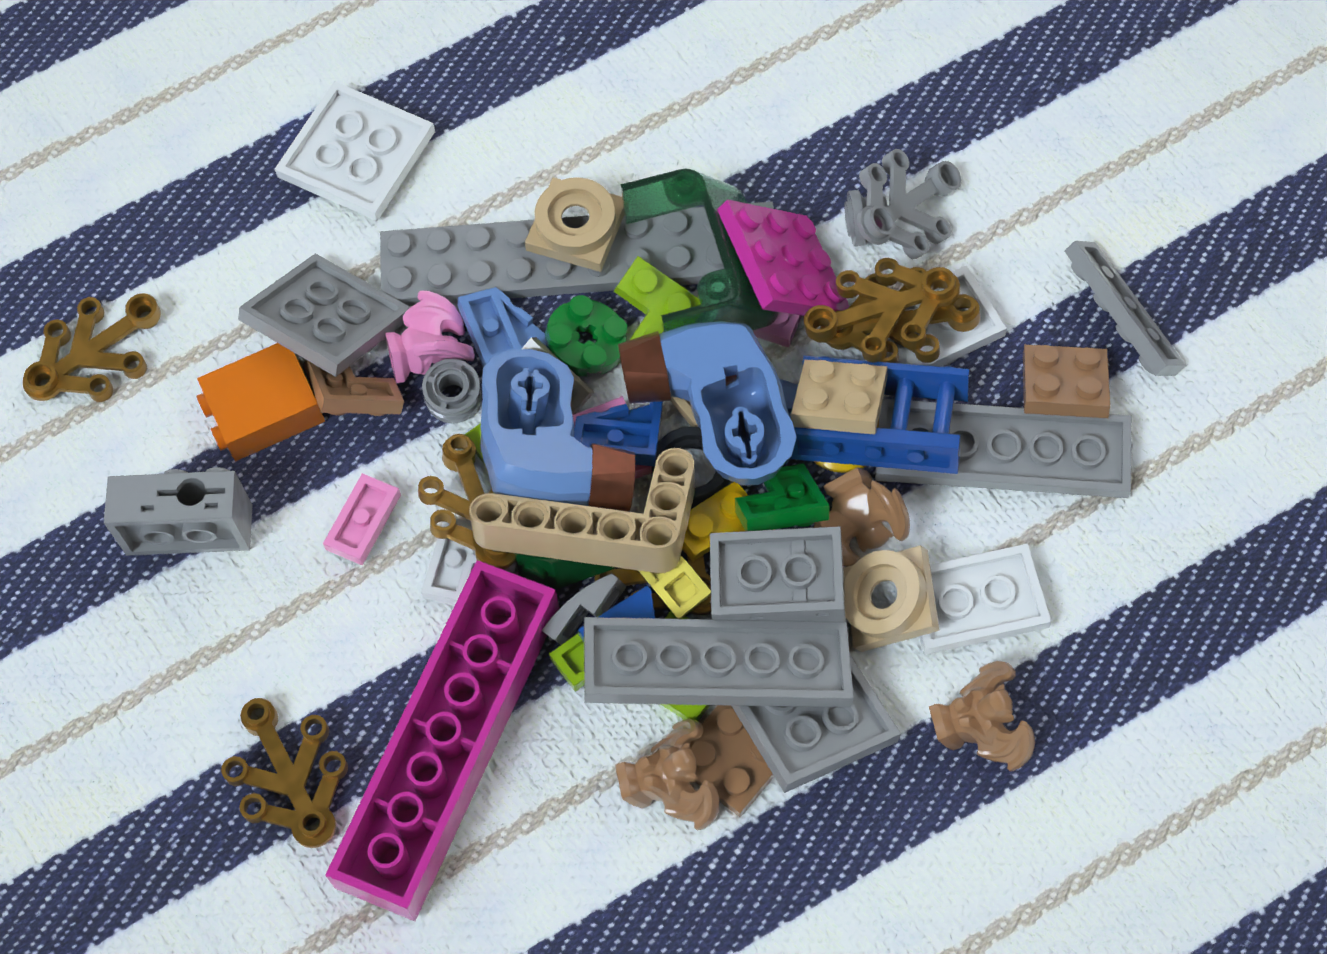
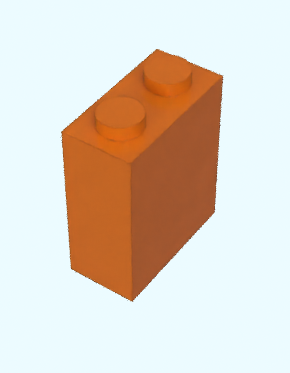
(258, 401)

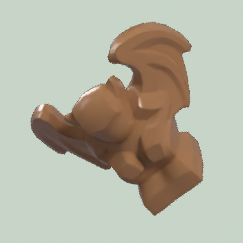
(862, 511)
(980, 719)
(667, 778)

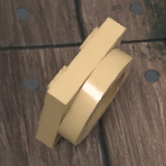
(583, 245)
(909, 615)

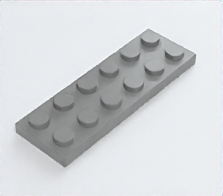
(1025, 451)
(716, 662)

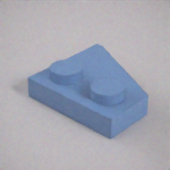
(496, 323)

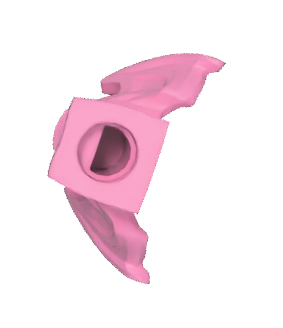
(423, 339)

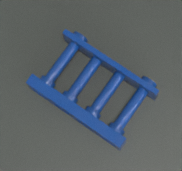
(896, 446)

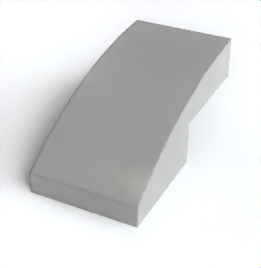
(593, 599)

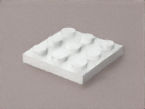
(355, 150)

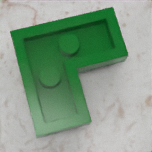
(790, 501)

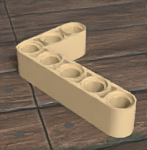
(592, 533)

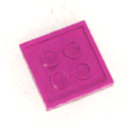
(781, 258)

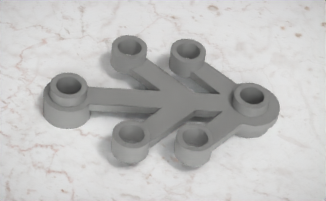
(878, 222)

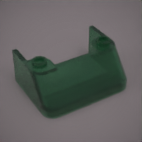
(722, 293)

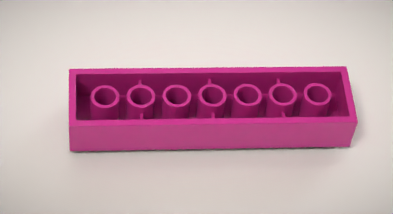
(443, 741)

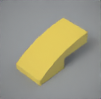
(679, 588)

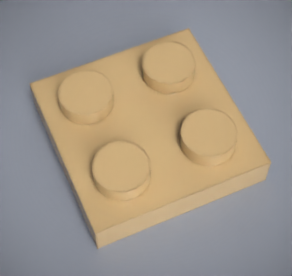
(839, 396)

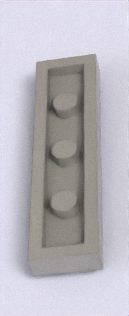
(1132, 319)

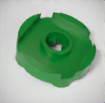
(586, 316)

